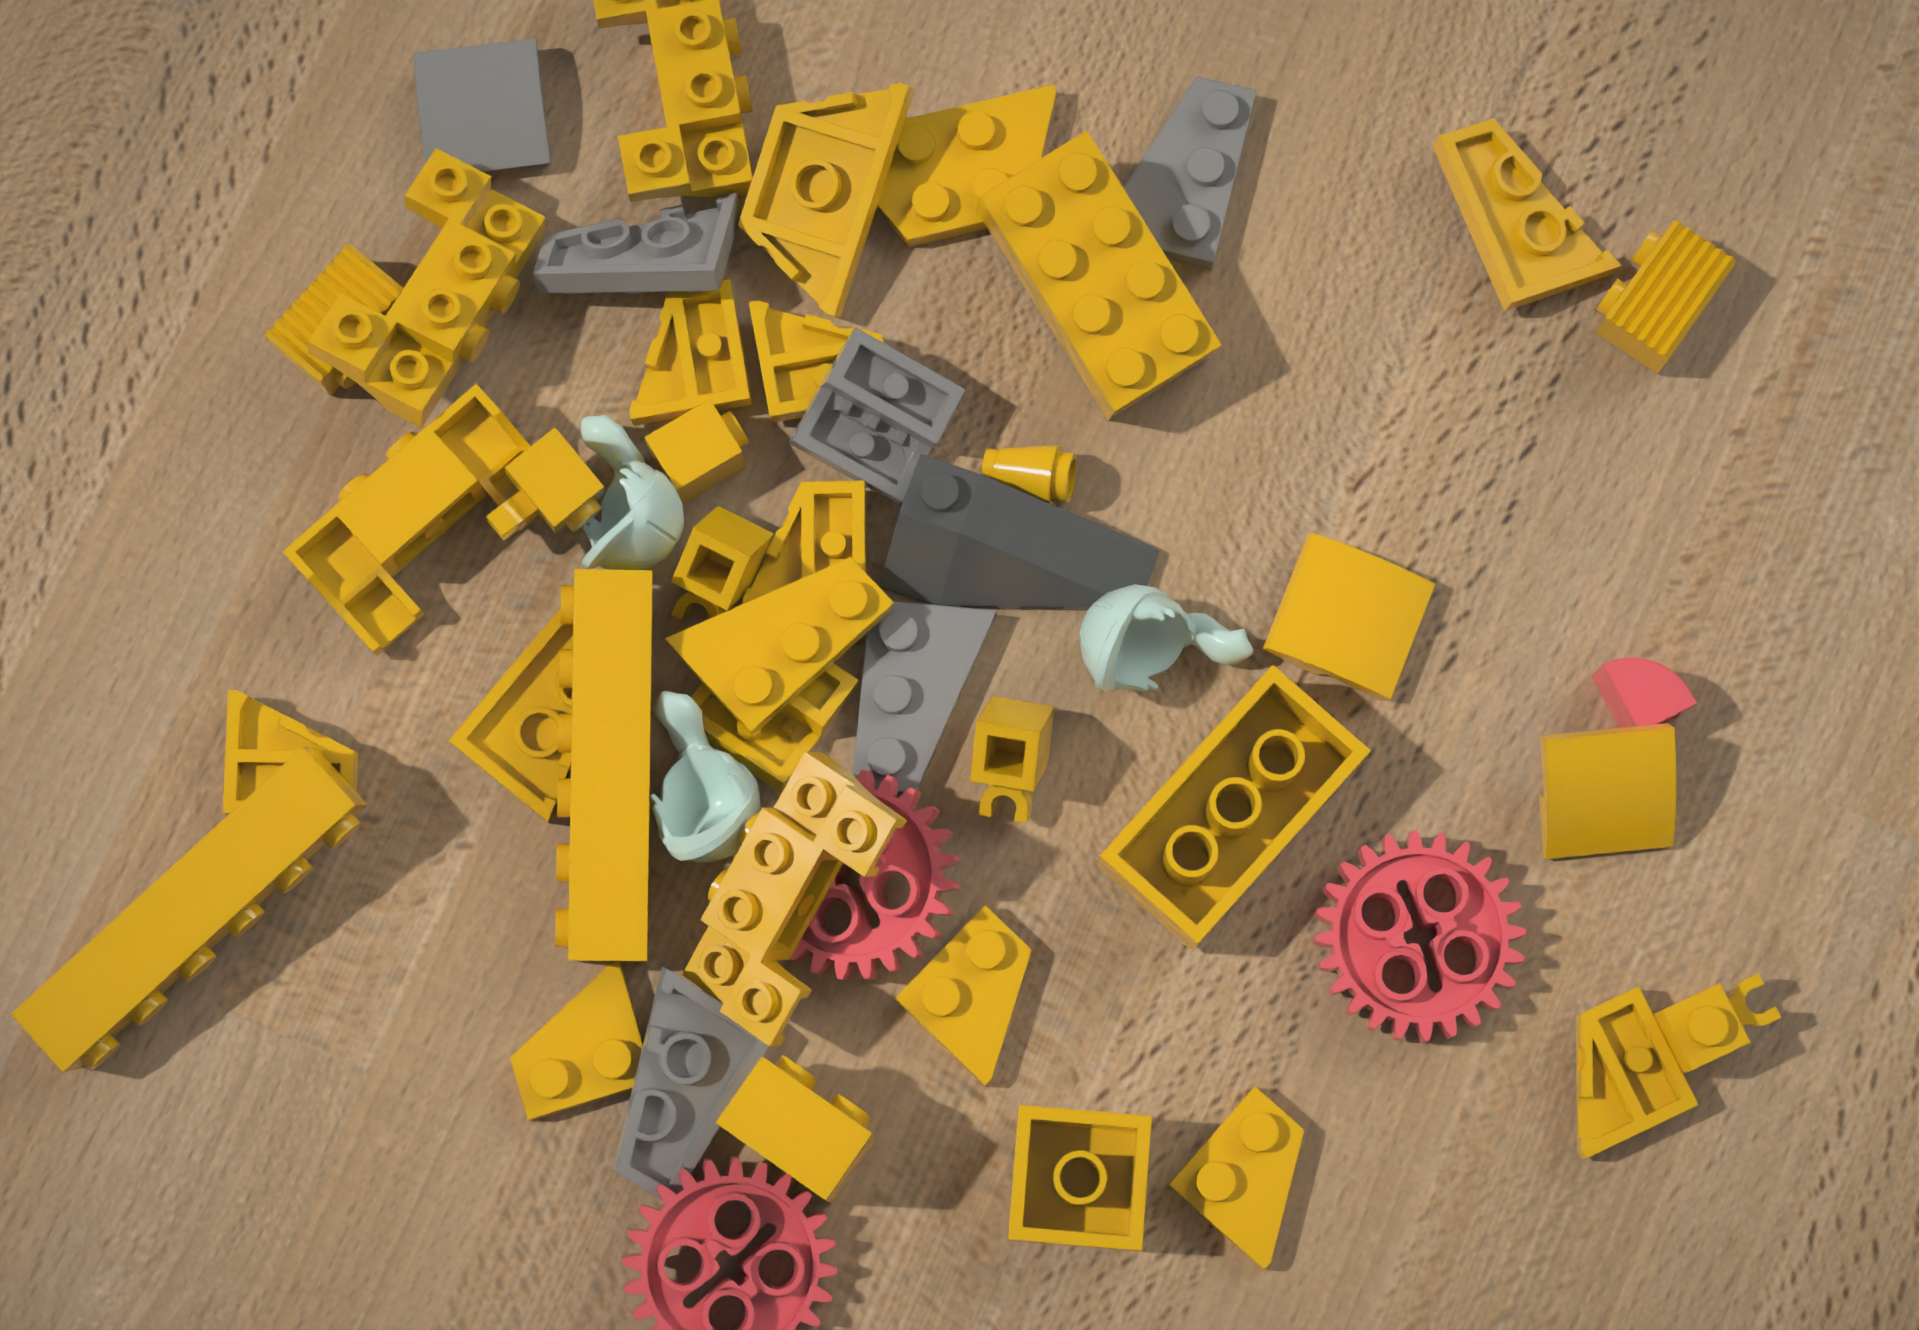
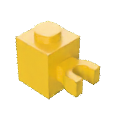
(549, 483)
(719, 562)
(1011, 752)
(1711, 1023)

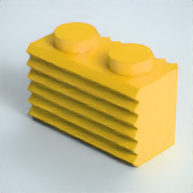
(347, 274)
(1665, 295)

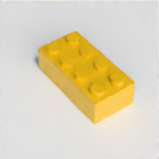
(1097, 275)
(1232, 807)

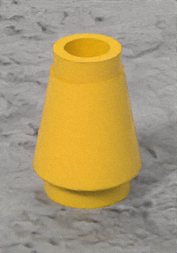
(1035, 470)

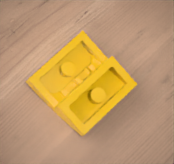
(1349, 616)
(783, 740)
(1608, 790)

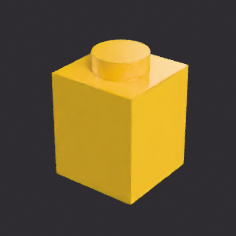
(698, 449)

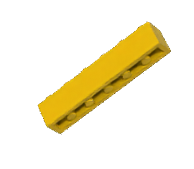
(608, 765)
(190, 910)

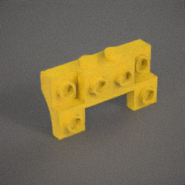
(702, 101)
(448, 300)
(402, 511)
(776, 887)

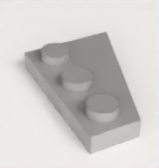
(1191, 171)
(654, 256)
(911, 684)
(682, 1083)

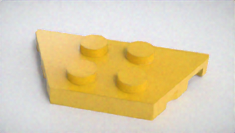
(957, 156)
(823, 185)

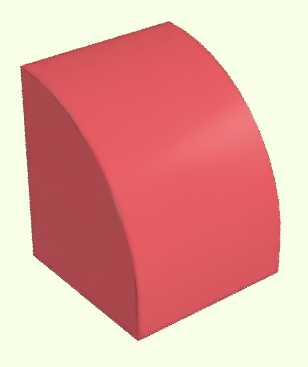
(1642, 692)

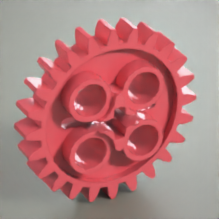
(909, 851)
(1475, 920)
(689, 1220)

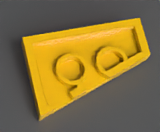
(1515, 221)
(781, 641)
(517, 723)

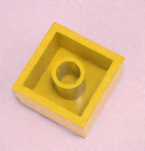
(797, 1128)
(1079, 1178)

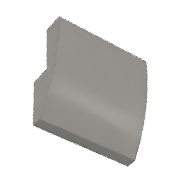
(484, 104)
(876, 415)

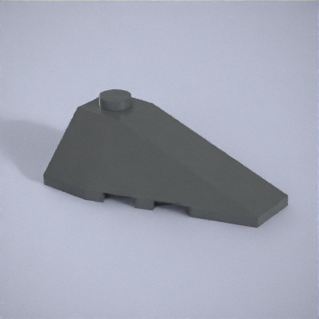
(992, 545)

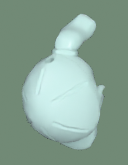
(640, 509)
(1142, 633)
(704, 793)

